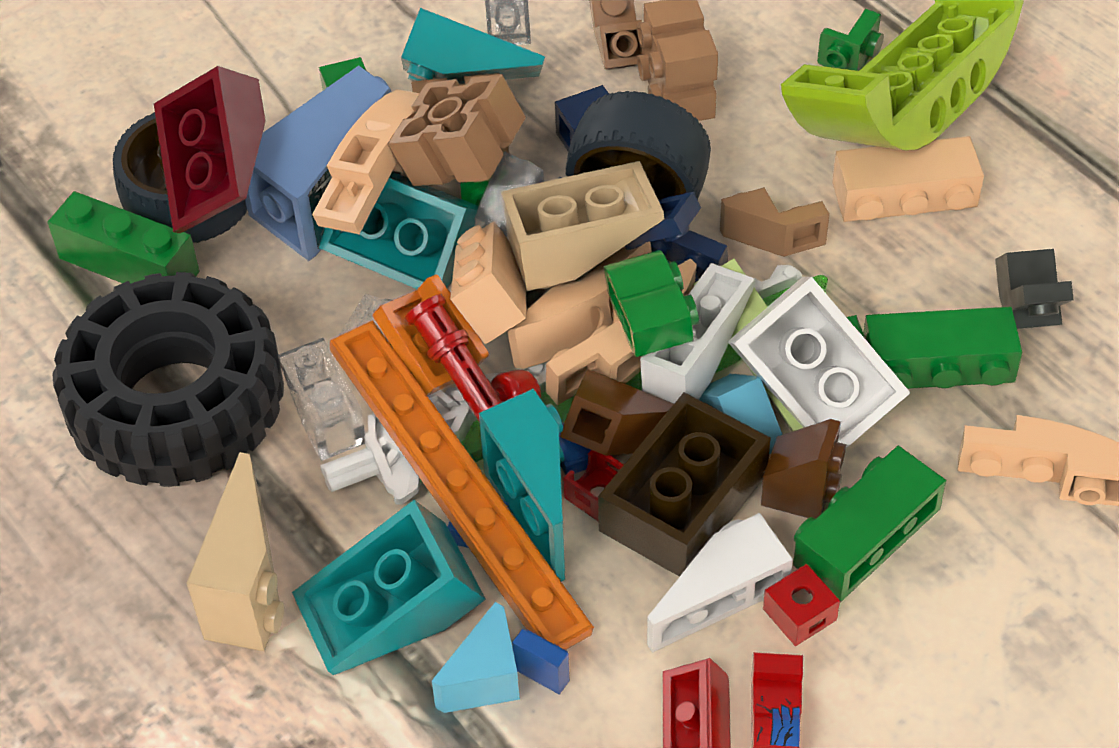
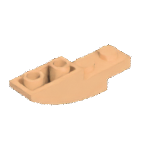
(363, 164)
(566, 315)
(603, 353)
(1046, 451)

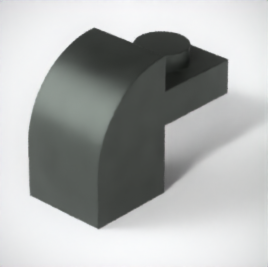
(1031, 287)

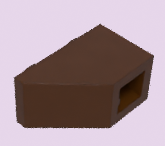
(611, 415)
(804, 470)

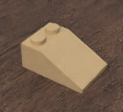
(577, 221)
(234, 570)

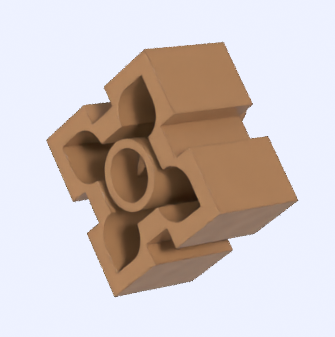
(678, 56)
(457, 131)

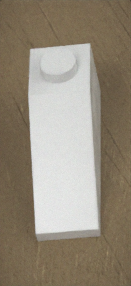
(691, 366)
(720, 581)

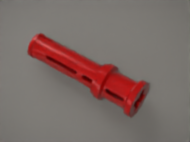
(449, 347)

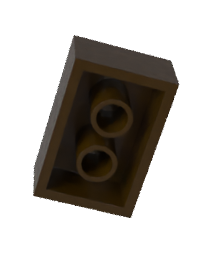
(683, 483)

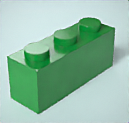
(118, 241)
(947, 346)
(869, 521)

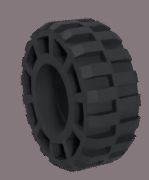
(180, 431)

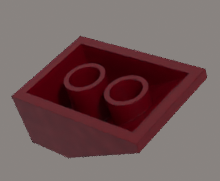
(209, 143)

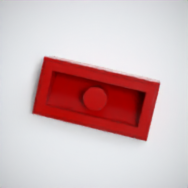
(696, 706)

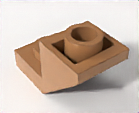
(616, 32)
(756, 222)

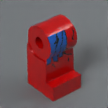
(776, 700)

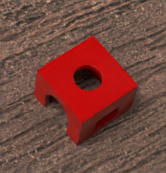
(596, 475)
(797, 618)

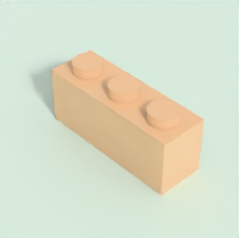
(907, 182)
(488, 282)

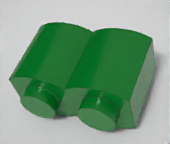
(651, 302)

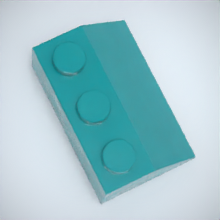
(407, 233)

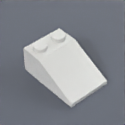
(818, 362)

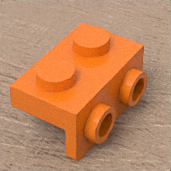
(410, 344)

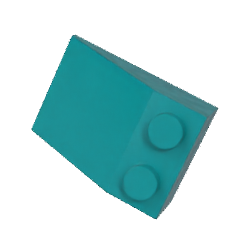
(453, 50)
(524, 469)
(388, 590)

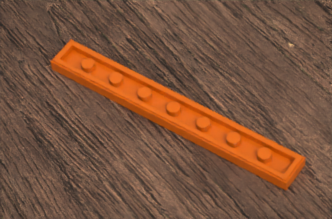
(460, 488)

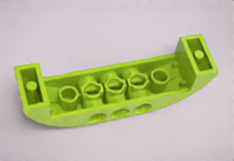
(913, 83)

